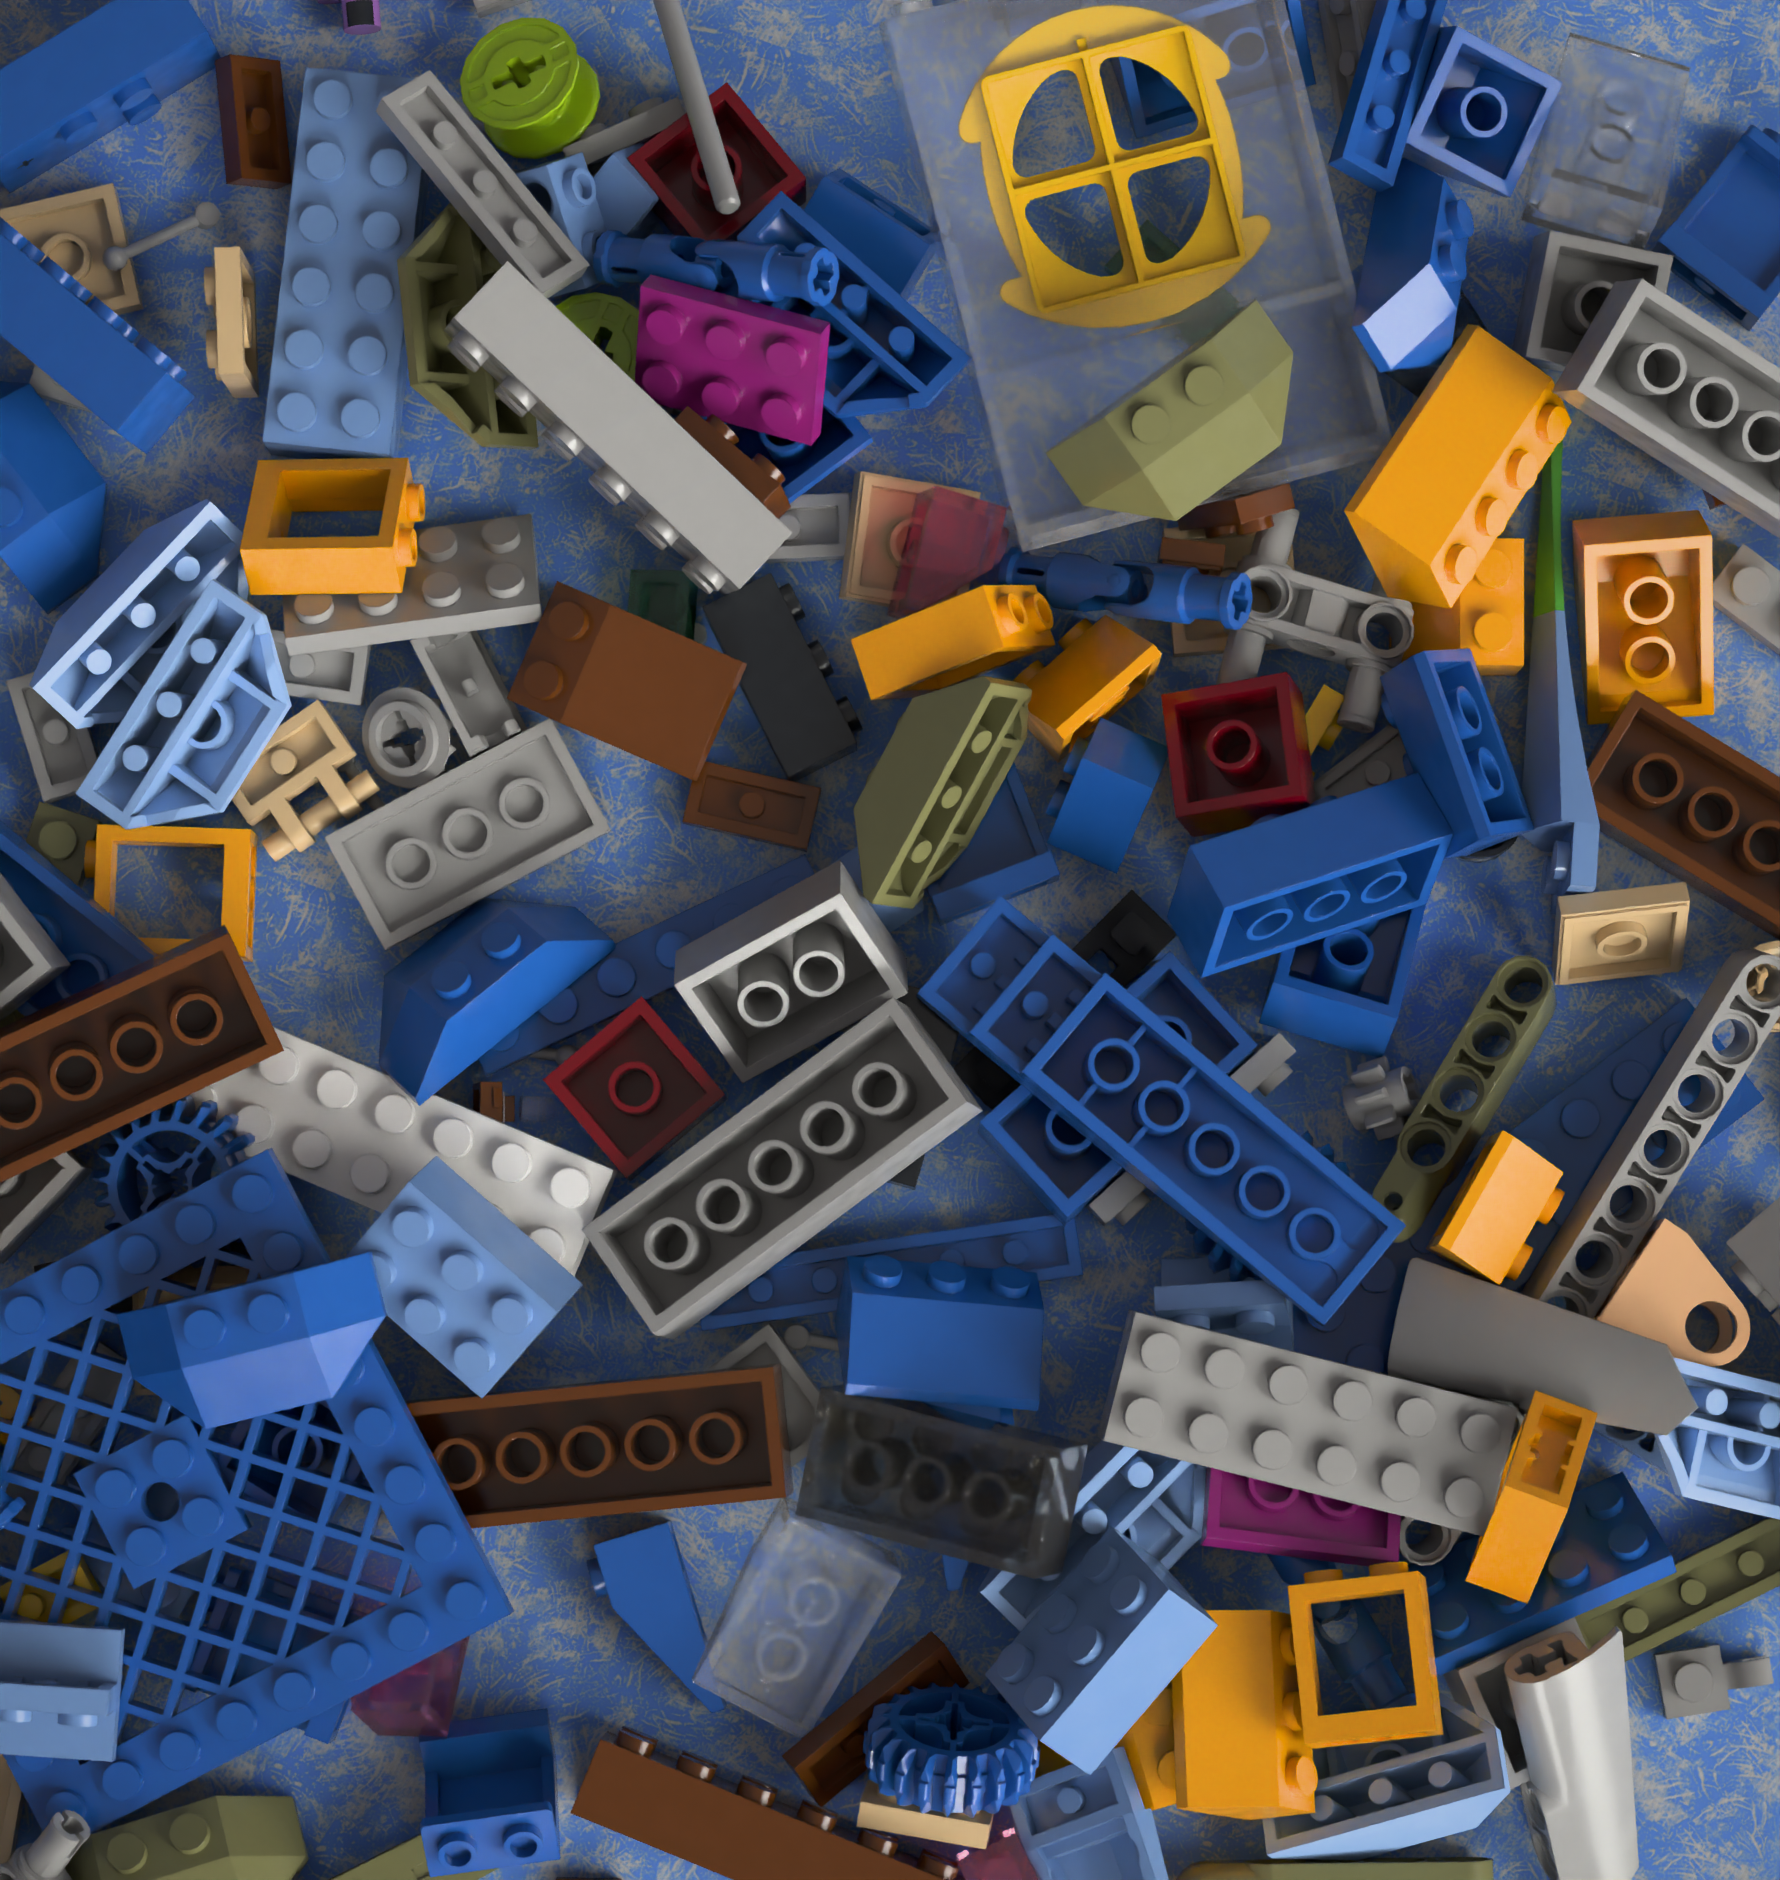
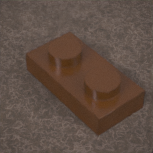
(253, 122)
(755, 474)
(1239, 513)
(752, 806)

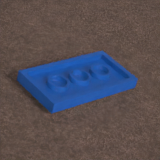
(1597, 1556)

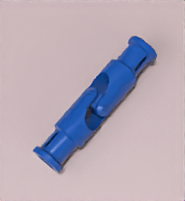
(760, 268)
(1086, 585)
(1365, 1656)

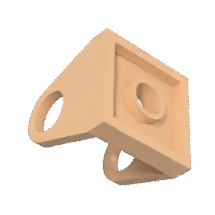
(1661, 1288)

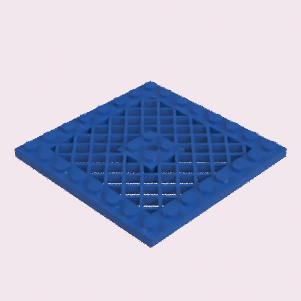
(375, 1423)

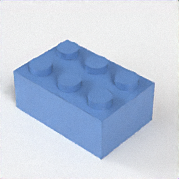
(463, 1276)
(1100, 1650)

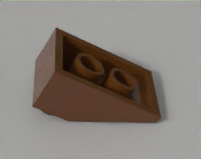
(626, 681)

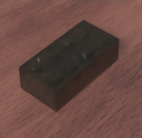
(942, 1481)

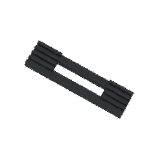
(1128, 936)

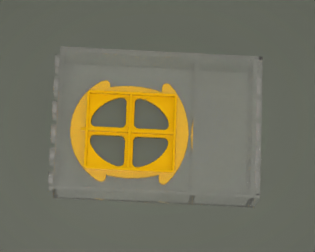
(1068, 343)

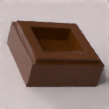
(1202, 555)

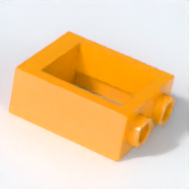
(331, 564)
(954, 641)
(238, 873)
(1532, 1496)
(1370, 1725)

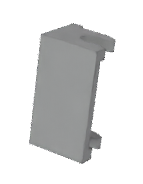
(470, 690)

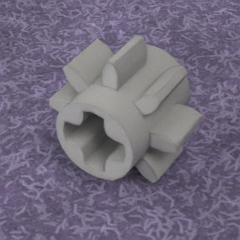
(1380, 1098)

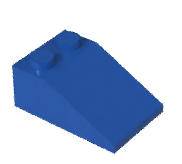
(1345, 984)

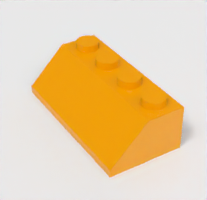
(1456, 469)

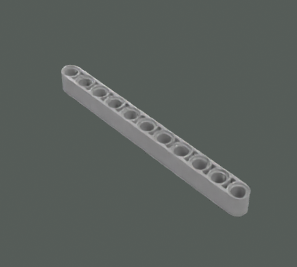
(1650, 1180)

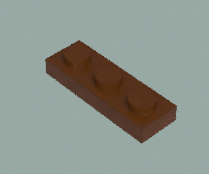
(833, 1750)

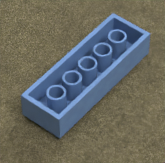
(339, 310)

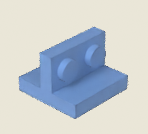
(1213, 1302)
(60, 1689)

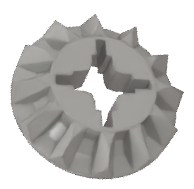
(389, 717)

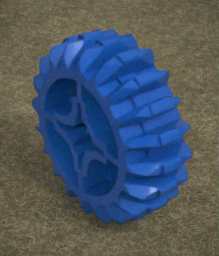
(137, 1152)
(950, 1750)

